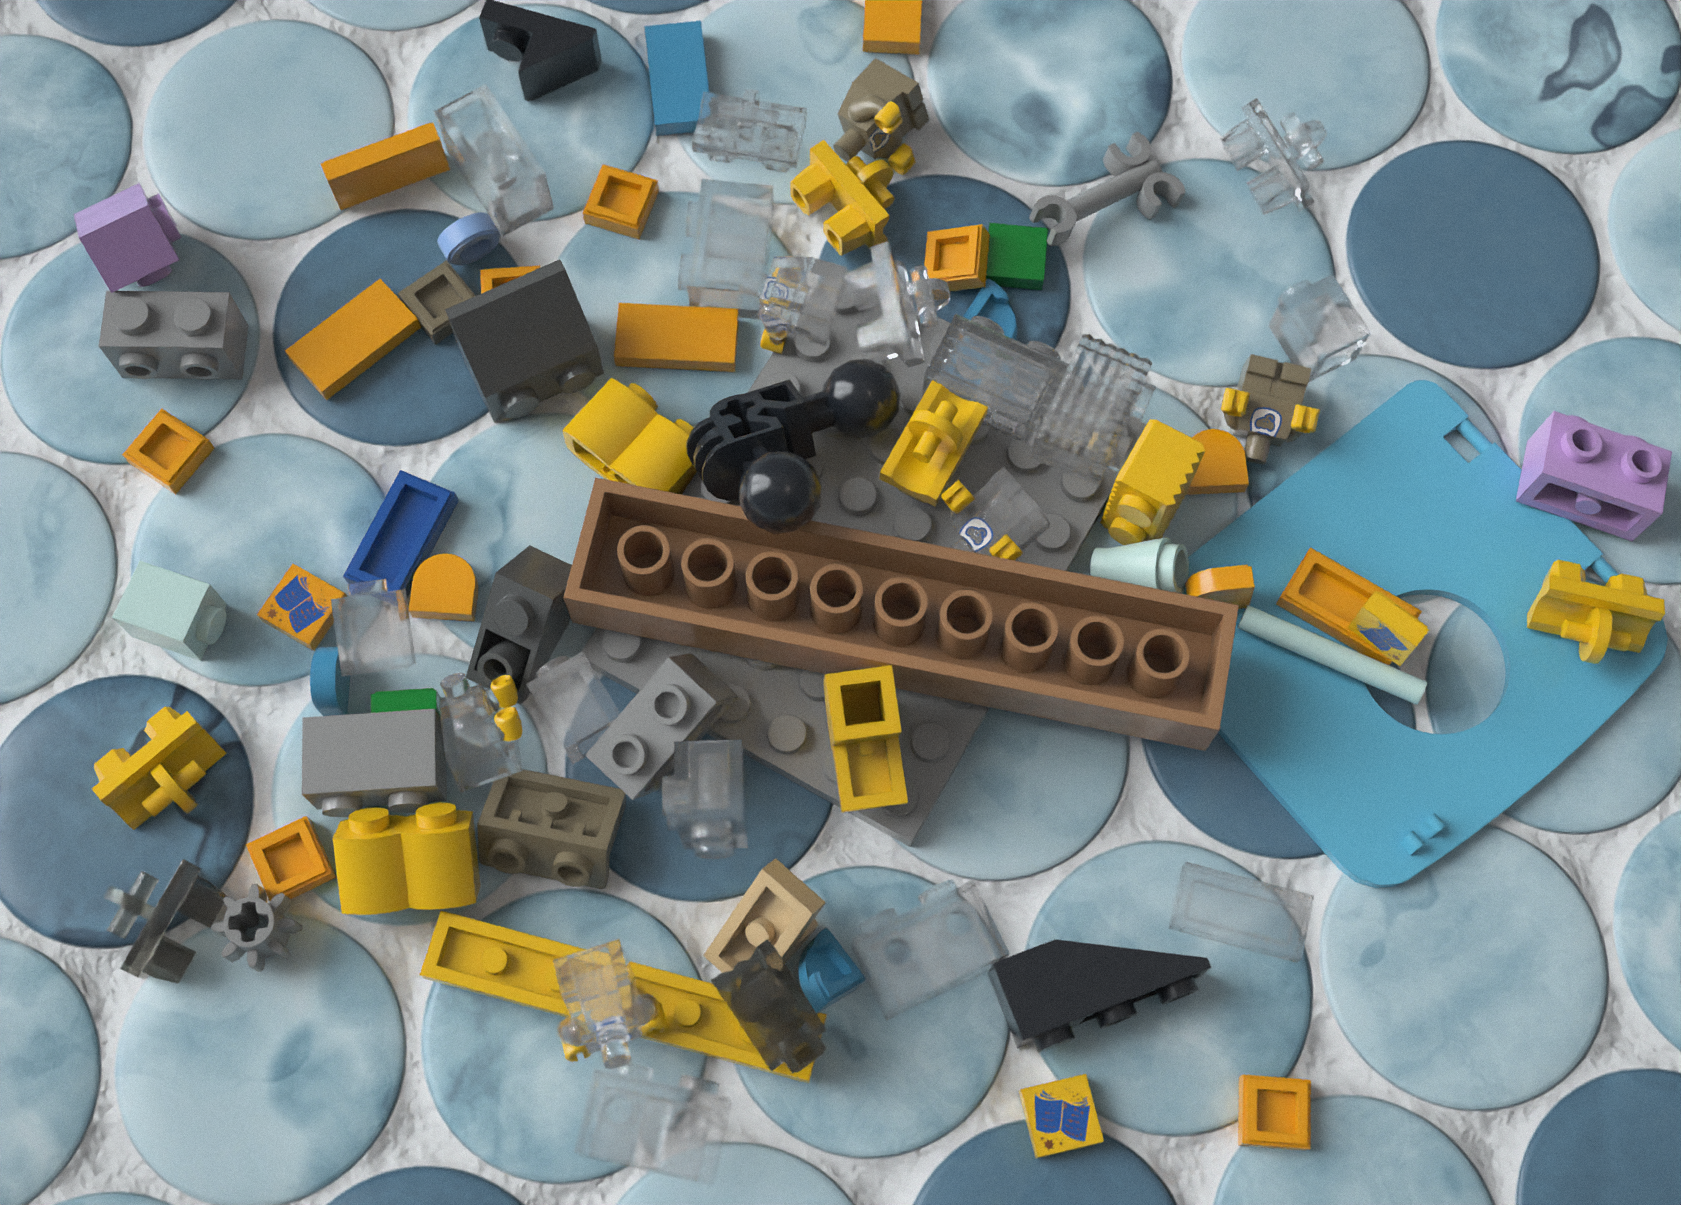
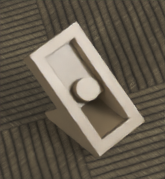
(772, 909)

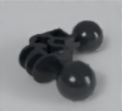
(760, 440)

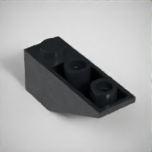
(1074, 982)

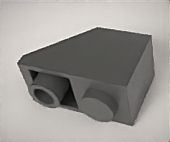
(521, 620)

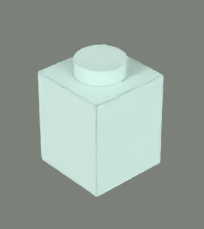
(171, 611)

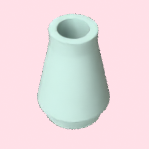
(1145, 563)

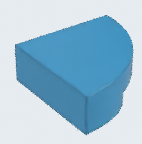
(994, 304)
(827, 971)

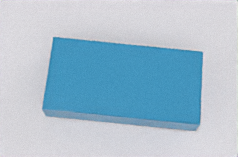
(676, 75)

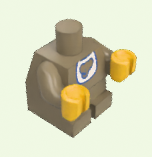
(879, 113)
(1269, 406)

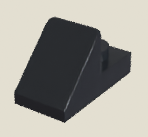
(550, 48)

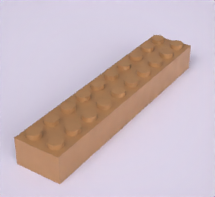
(938, 614)

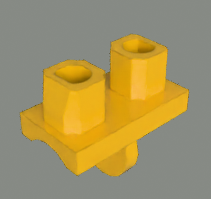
(854, 191)
(933, 444)
(1594, 614)
(159, 771)

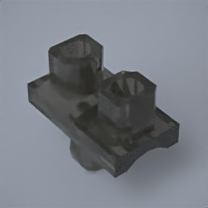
(152, 950)
(772, 1009)

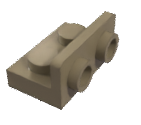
(550, 828)

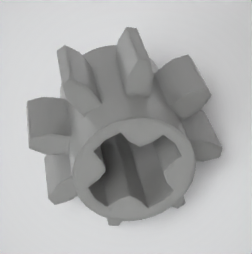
(245, 914)

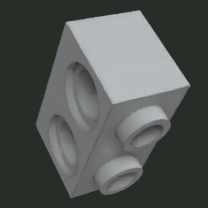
(673, 706)

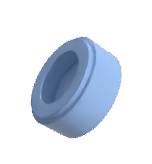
(469, 239)

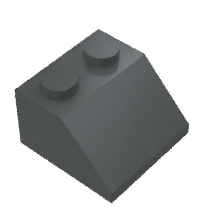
(526, 342)

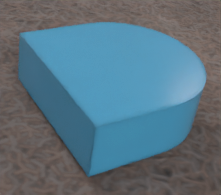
(327, 685)

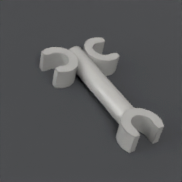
(1131, 176)

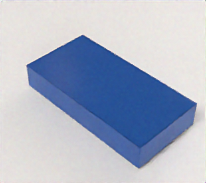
(402, 532)

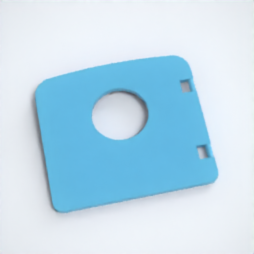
(1416, 523)

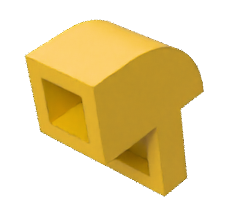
(865, 738)

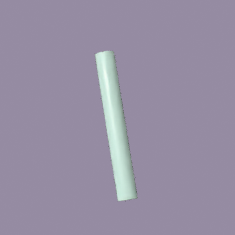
(1332, 655)

